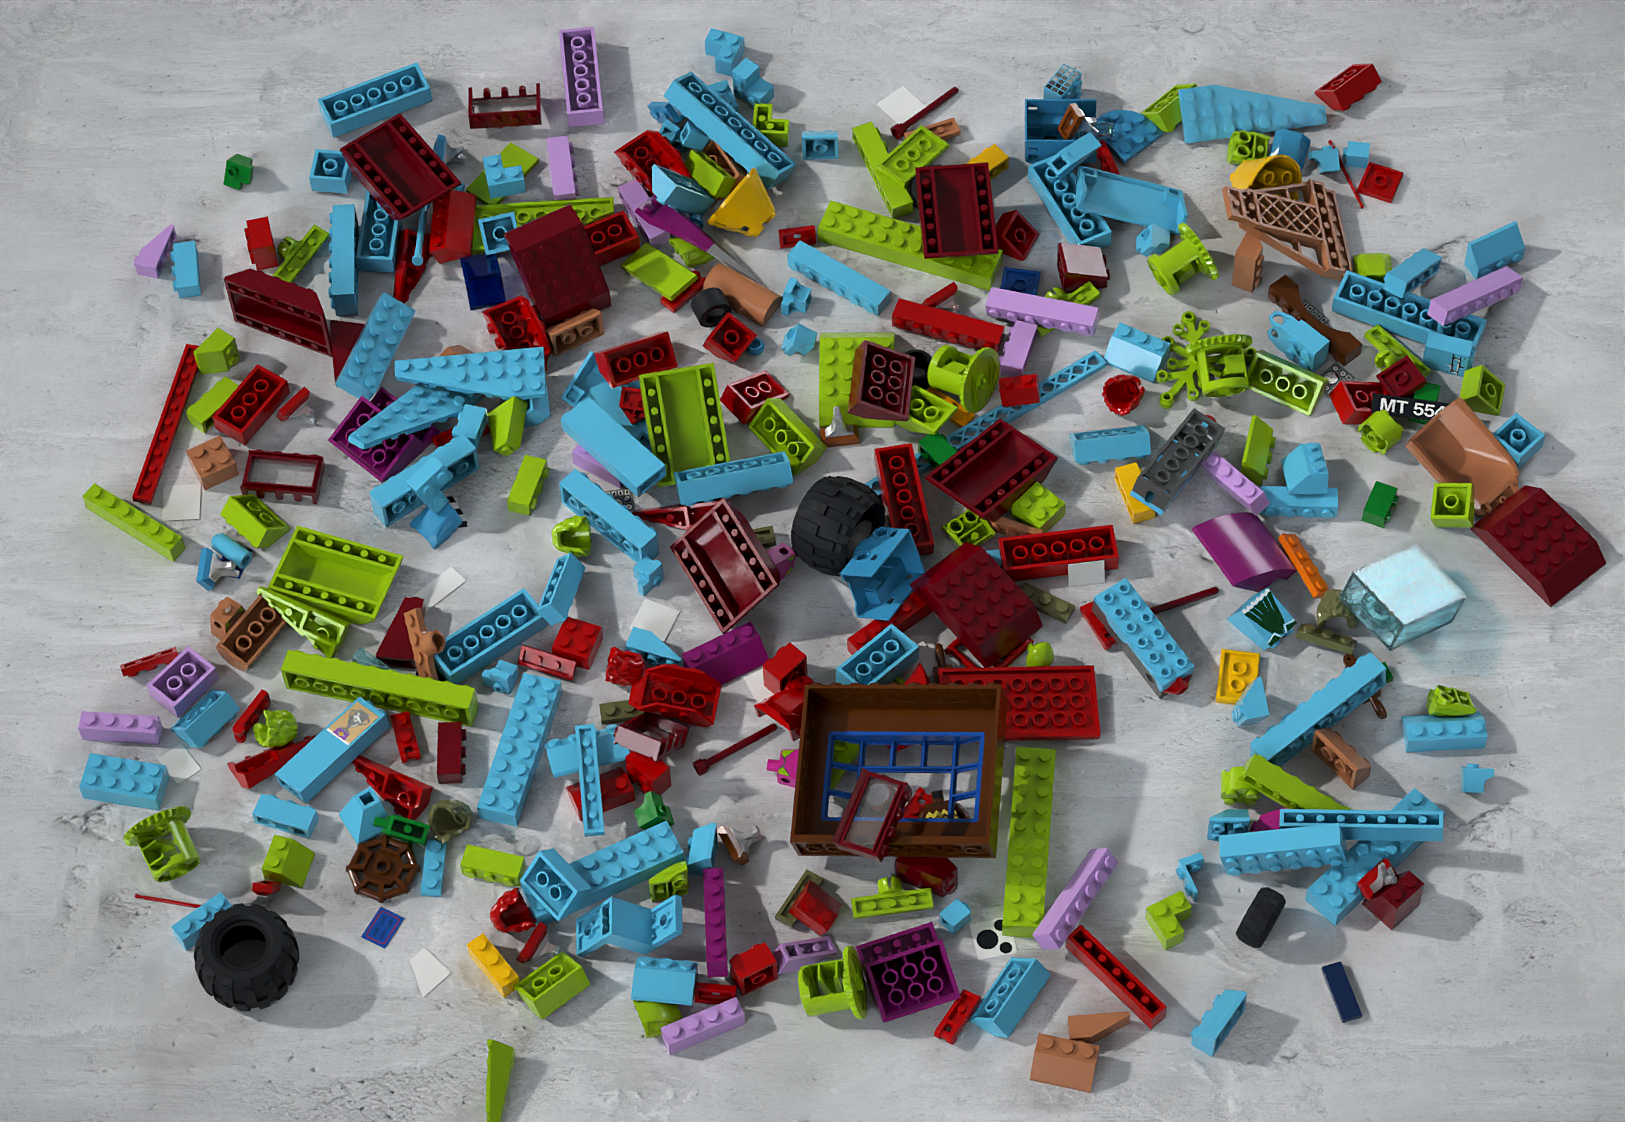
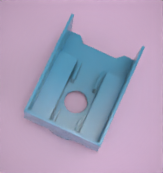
(1044, 123)
(881, 572)

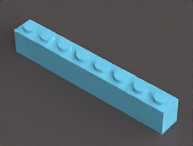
(1371, 824)

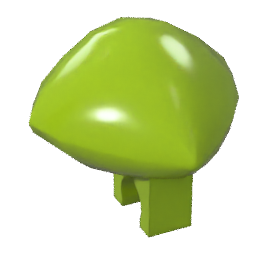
(1039, 654)

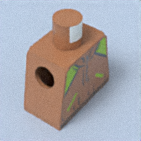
(225, 617)

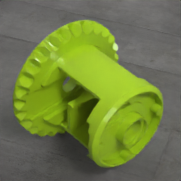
(1182, 262)
(965, 375)
(1234, 376)
(160, 852)
(840, 982)

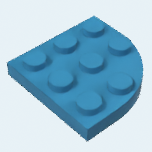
(1131, 133)

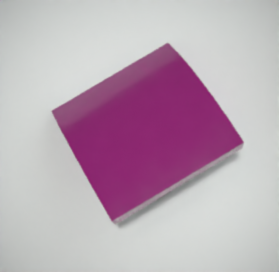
(390, 456)
(1244, 550)
(907, 972)

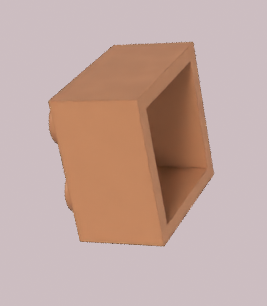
(212, 462)

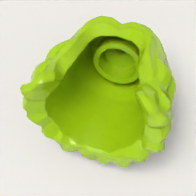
(573, 536)
(278, 730)

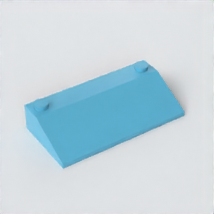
(1129, 199)
(591, 383)

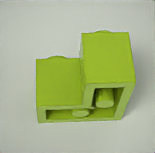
(774, 129)
(1166, 916)

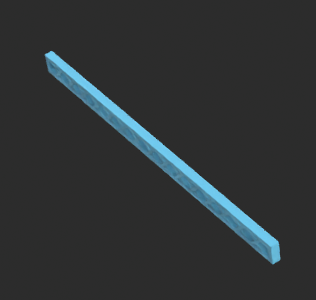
(1013, 414)

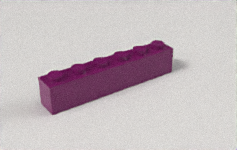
(715, 922)

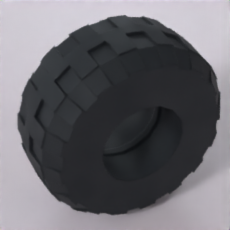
(1260, 917)

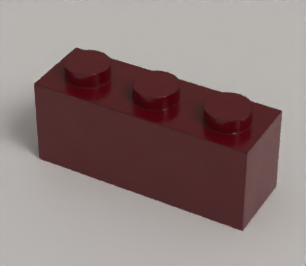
(451, 752)

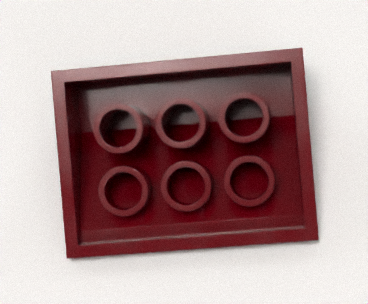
(881, 383)

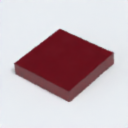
(1401, 378)

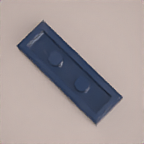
(1341, 992)

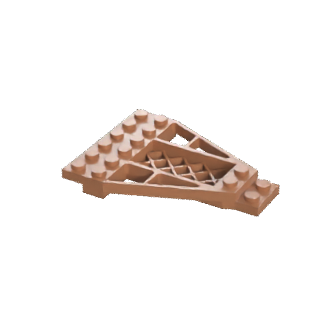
(1318, 213)

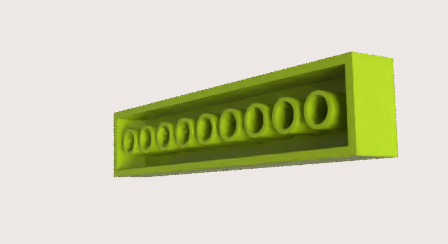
(901, 244)
(382, 687)
(1028, 841)

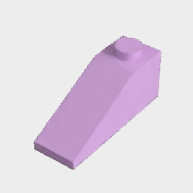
(155, 253)
(795, 954)

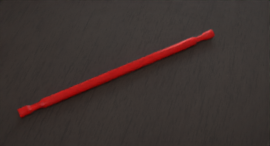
(1348, 178)
(168, 901)

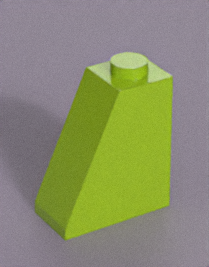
(507, 425)

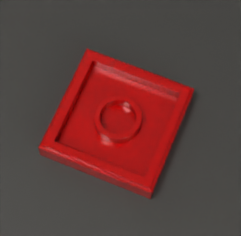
(1380, 182)

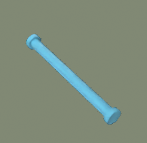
(417, 259)

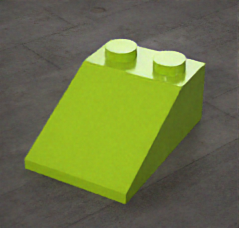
(927, 412)

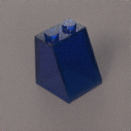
(482, 281)

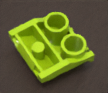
(1246, 146)
(689, 253)
(1372, 265)
(968, 529)
(1449, 702)
(670, 882)
(656, 1015)

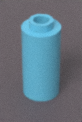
(231, 550)

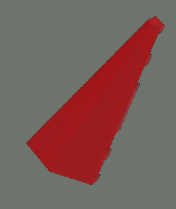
(406, 272)
(677, 515)
(261, 766)
(404, 793)

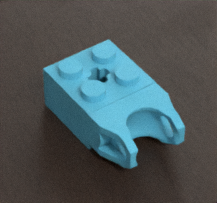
(1299, 341)

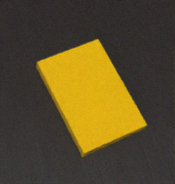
(1235, 673)

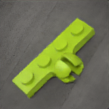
(299, 253)
(1084, 295)
(1391, 350)
(891, 900)

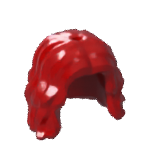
(1123, 393)
(624, 667)
(511, 913)

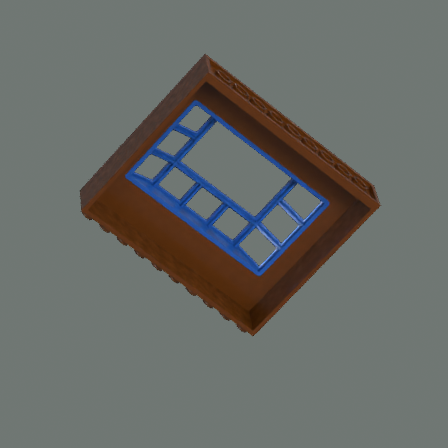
(897, 717)

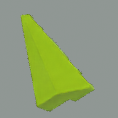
(319, 627)
(499, 1071)

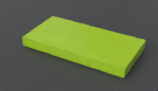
(916, 150)
(510, 156)
(659, 271)

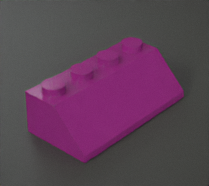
(728, 654)

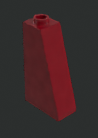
(343, 340)
(396, 646)

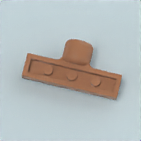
(423, 643)

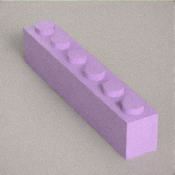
(1475, 296)
(1042, 311)
(1075, 898)

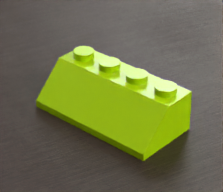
(1286, 382)
(784, 431)

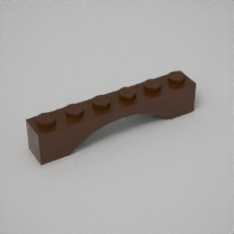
(1342, 344)

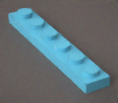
(589, 780)

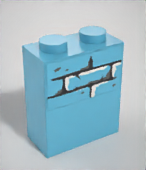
(1448, 354)

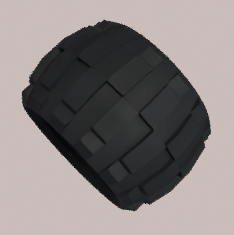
(834, 521)
(253, 984)

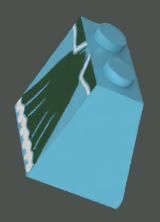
(1263, 619)

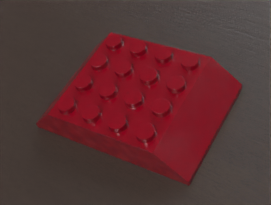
(398, 168)
(956, 210)
(558, 266)
(278, 309)
(993, 470)
(1540, 543)
(726, 564)
(978, 603)

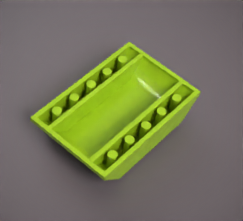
(835, 375)
(684, 419)
(335, 575)

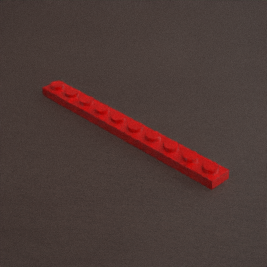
(167, 427)

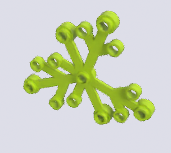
(1190, 361)

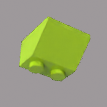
(217, 353)
(1482, 391)
(1453, 505)
(287, 862)

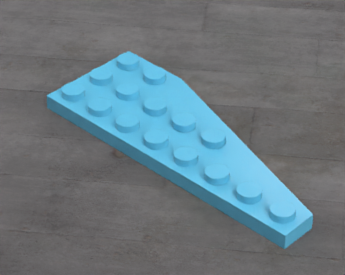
(1219, 111)
(487, 373)
(412, 413)

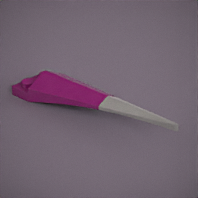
(683, 227)

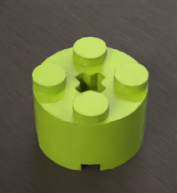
(1380, 432)
(1235, 790)

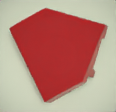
(632, 404)

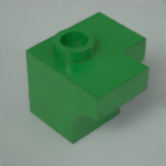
(238, 171)
(653, 812)

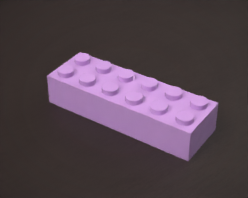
(581, 77)

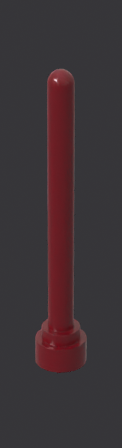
(899, 129)
(1184, 600)
(703, 765)

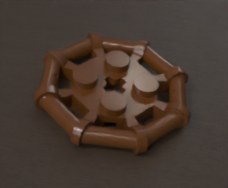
(385, 878)

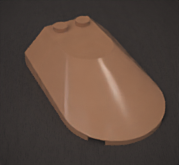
(1463, 450)

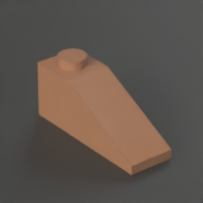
(1094, 1027)

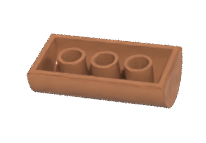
(744, 294)
(250, 634)

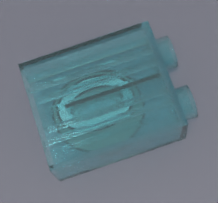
(1402, 597)

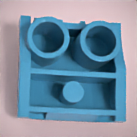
(1291, 144)
(437, 527)

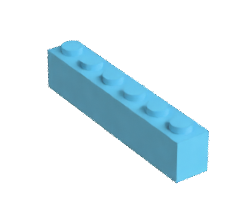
(839, 278)

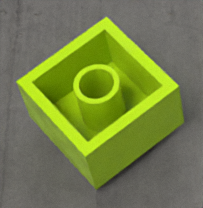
(1038, 508)

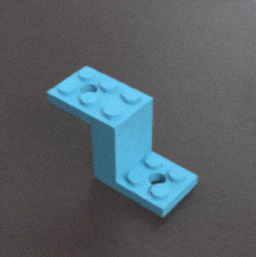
(629, 926)

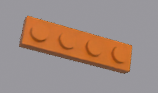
(1303, 564)

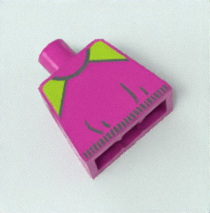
(783, 558)
(785, 767)

